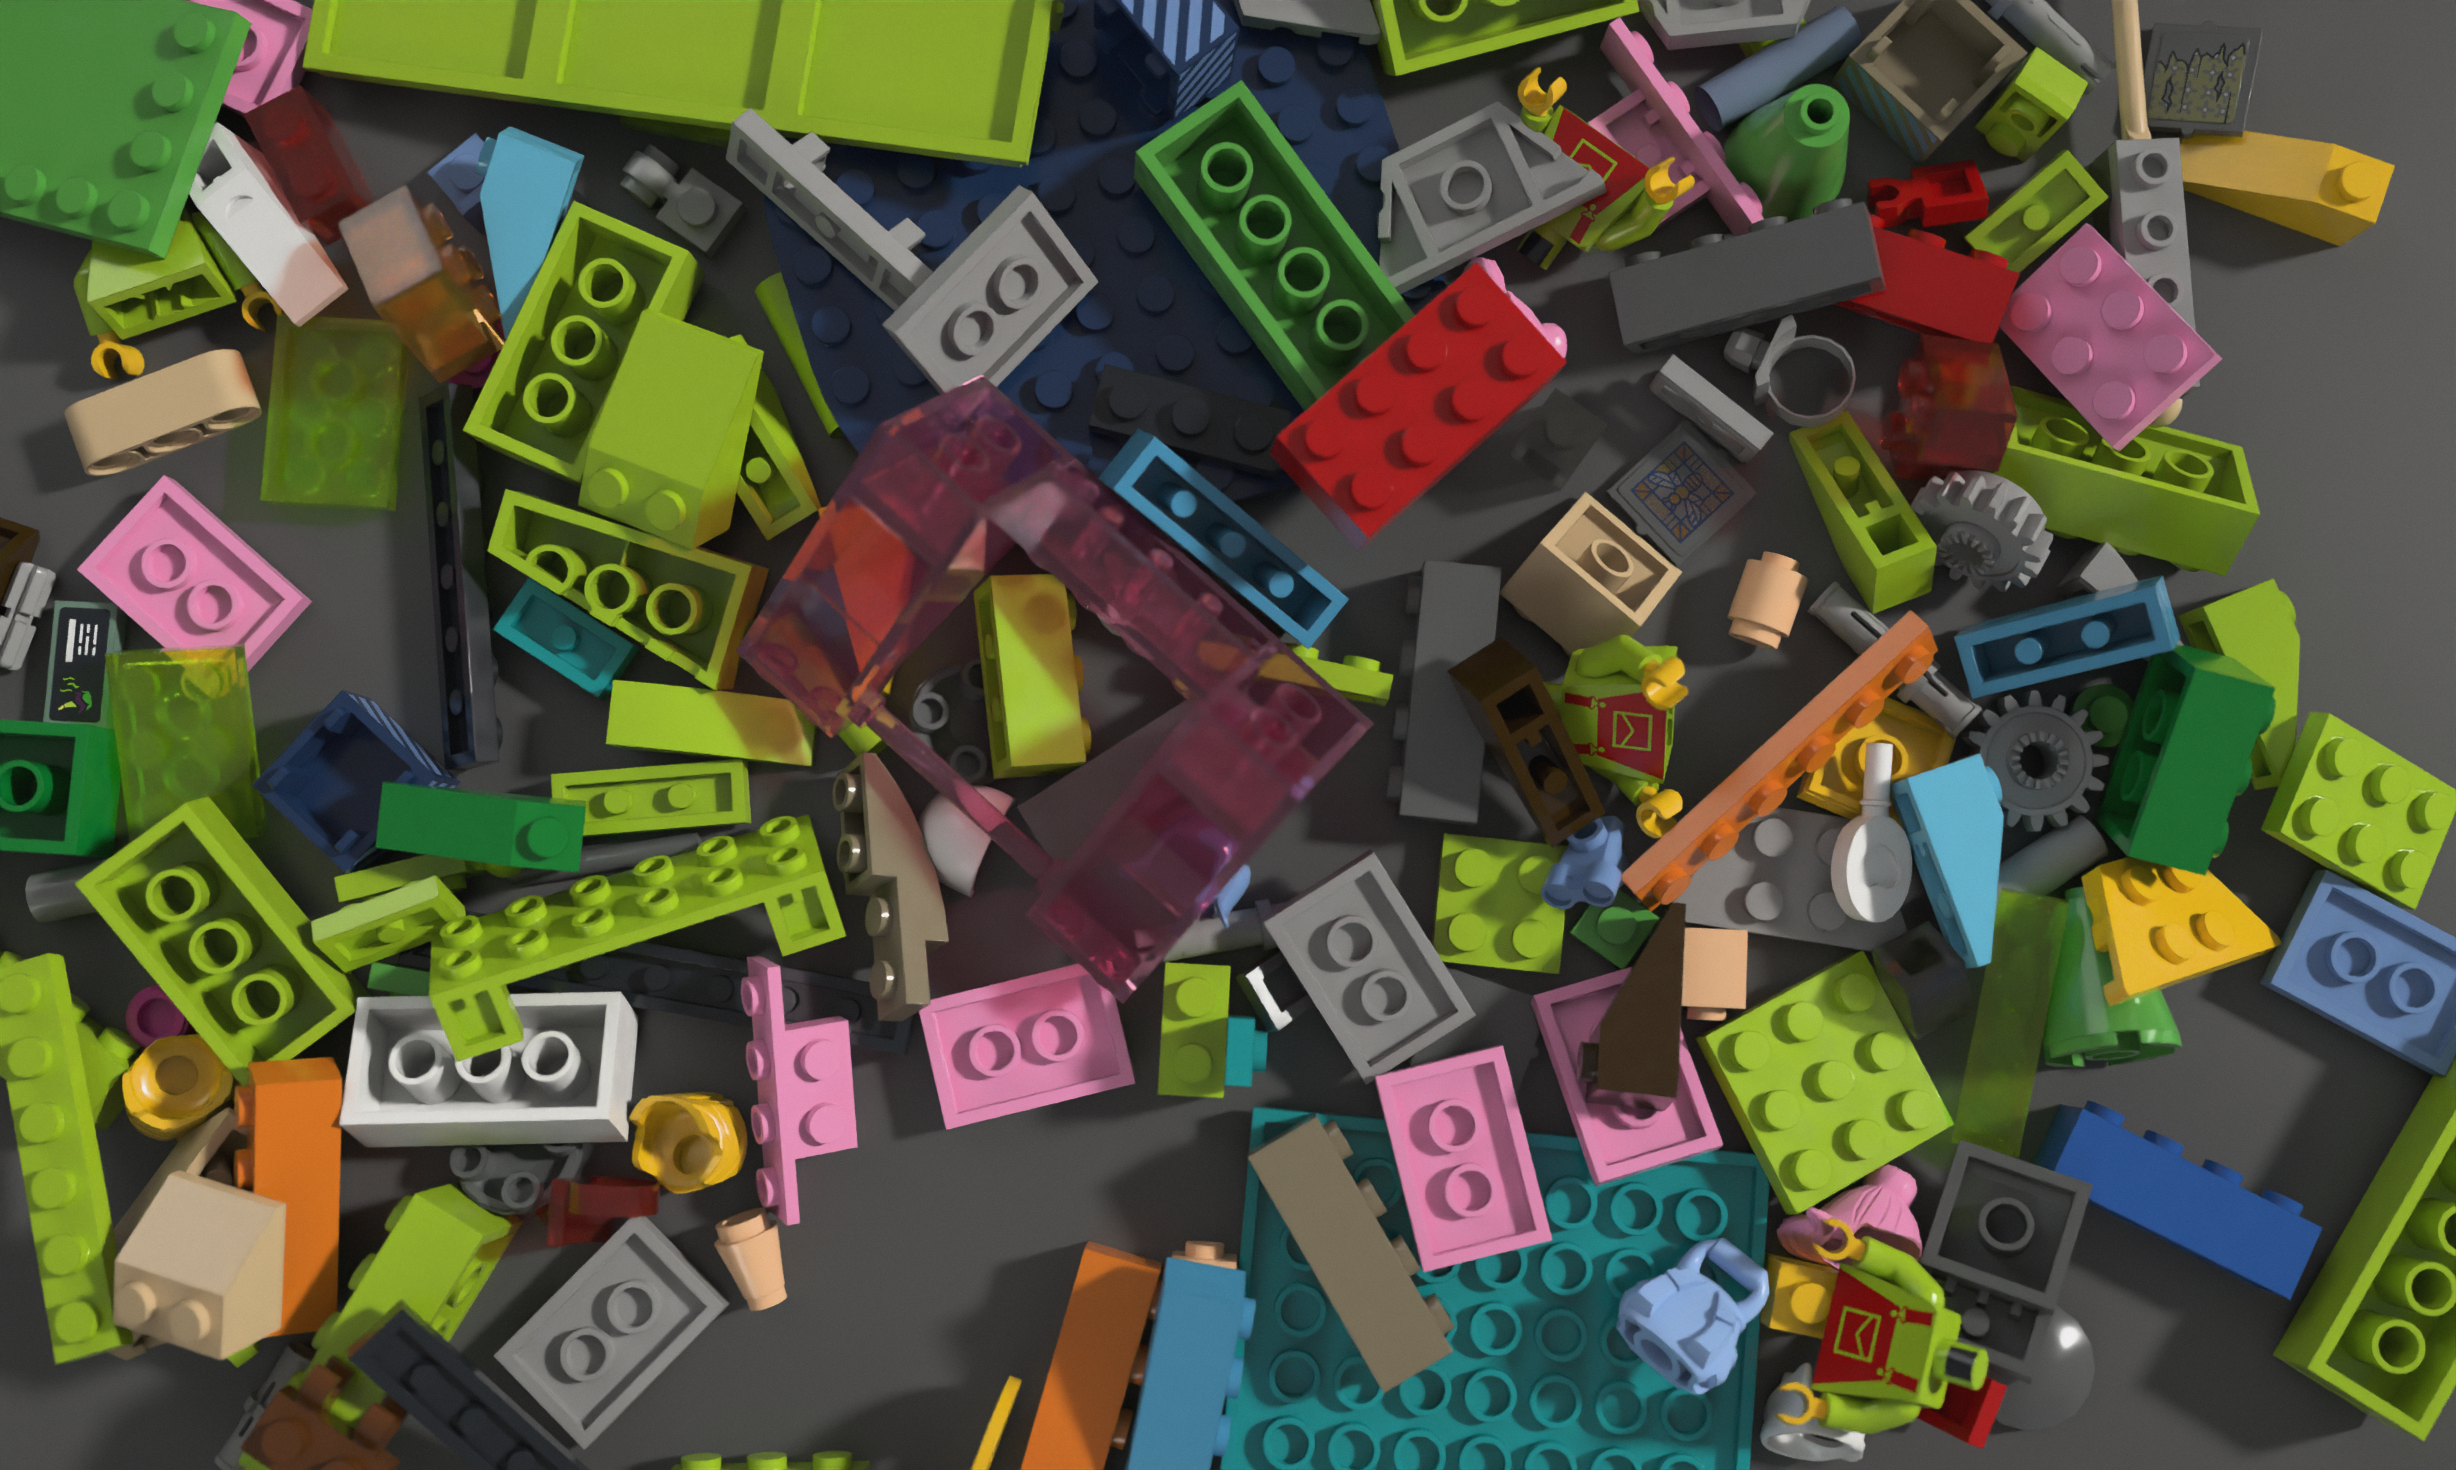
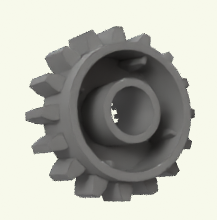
(1984, 528)
(2064, 752)

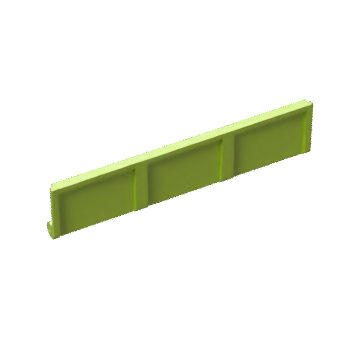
(851, 71)

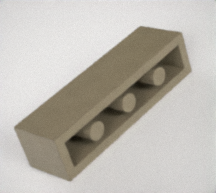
(1350, 1252)

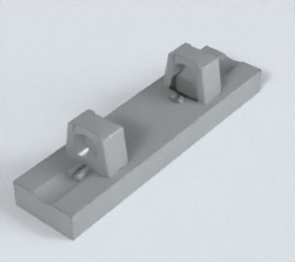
(796, 184)

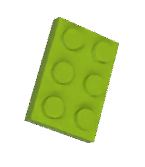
(2361, 810)

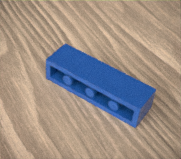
(2179, 1201)

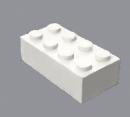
(554, 1087)

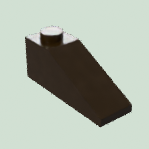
(1527, 738)
(1637, 1041)

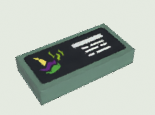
(77, 664)

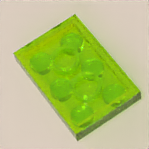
(335, 414)
(185, 734)

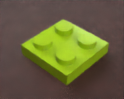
(1493, 904)

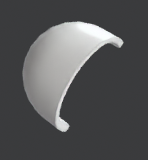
(956, 841)

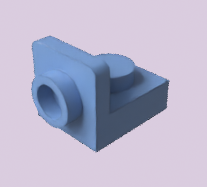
(460, 182)

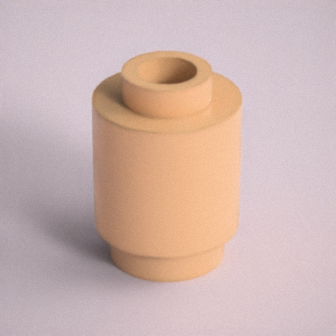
(1767, 600)

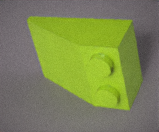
(673, 432)

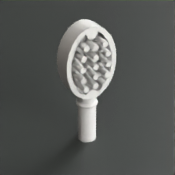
(1872, 851)

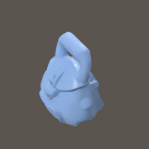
(1687, 1321)

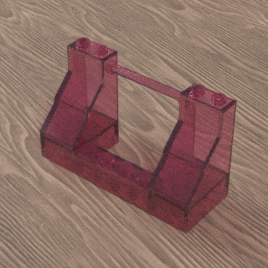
(906, 544)

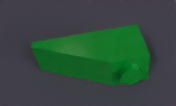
(482, 826)

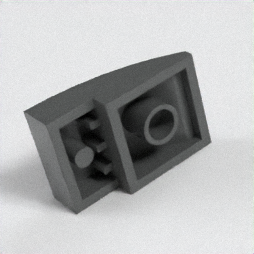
(2004, 1252)

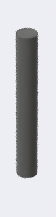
(613, 858)

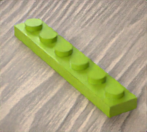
(59, 1158)

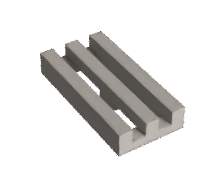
(1710, 410)

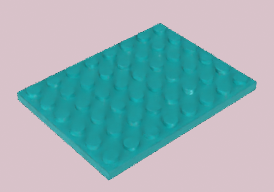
(1534, 1339)

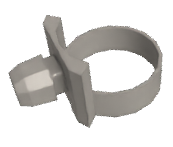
(1749, 351)

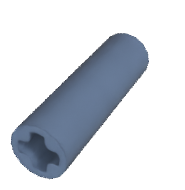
(1778, 68)

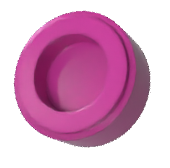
(154, 1016)

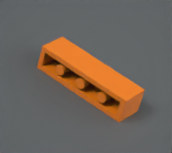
(295, 1159)
(1095, 1361)

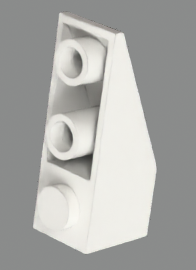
(256, 220)

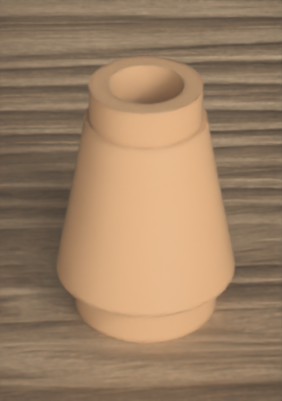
(753, 1257)

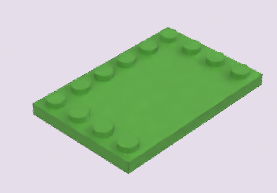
(110, 112)

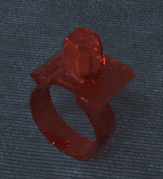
(585, 1209)

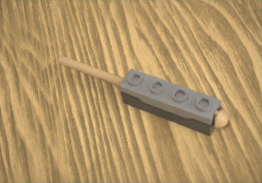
(2144, 188)

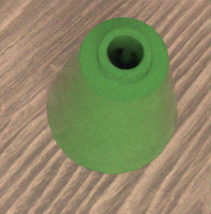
(1792, 151)
(2078, 1015)

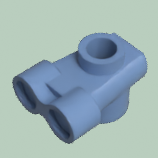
(1589, 867)

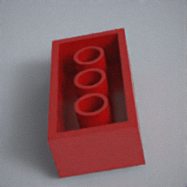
(1417, 406)

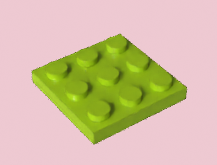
(1824, 1082)

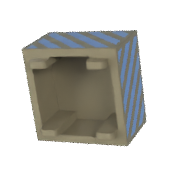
(1927, 71)

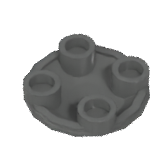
(952, 719)
(513, 1176)
(2059, 1382)

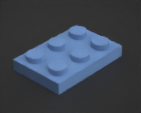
(2370, 971)

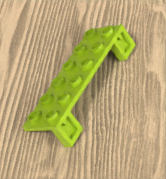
(600, 914)

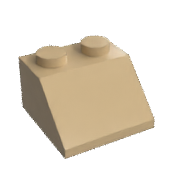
(1590, 579)
(203, 1267)

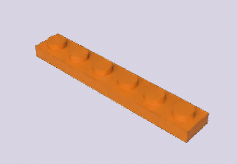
(1796, 748)

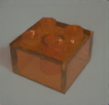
(423, 283)

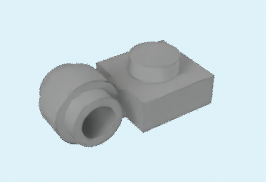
(693, 209)

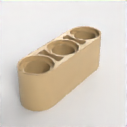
(162, 412)

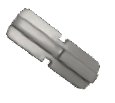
(24, 600)

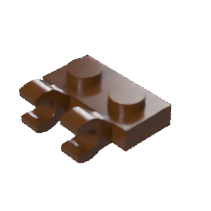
(304, 1435)

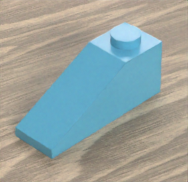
(522, 209)
(1956, 845)

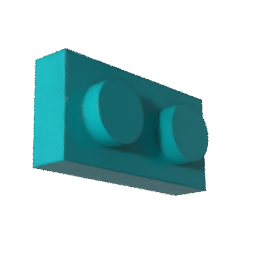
(566, 638)
(1244, 1050)

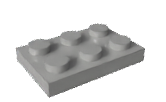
(992, 297)
(1368, 966)
(611, 1330)

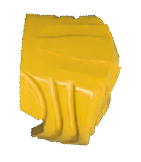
(176, 1087)
(688, 1139)

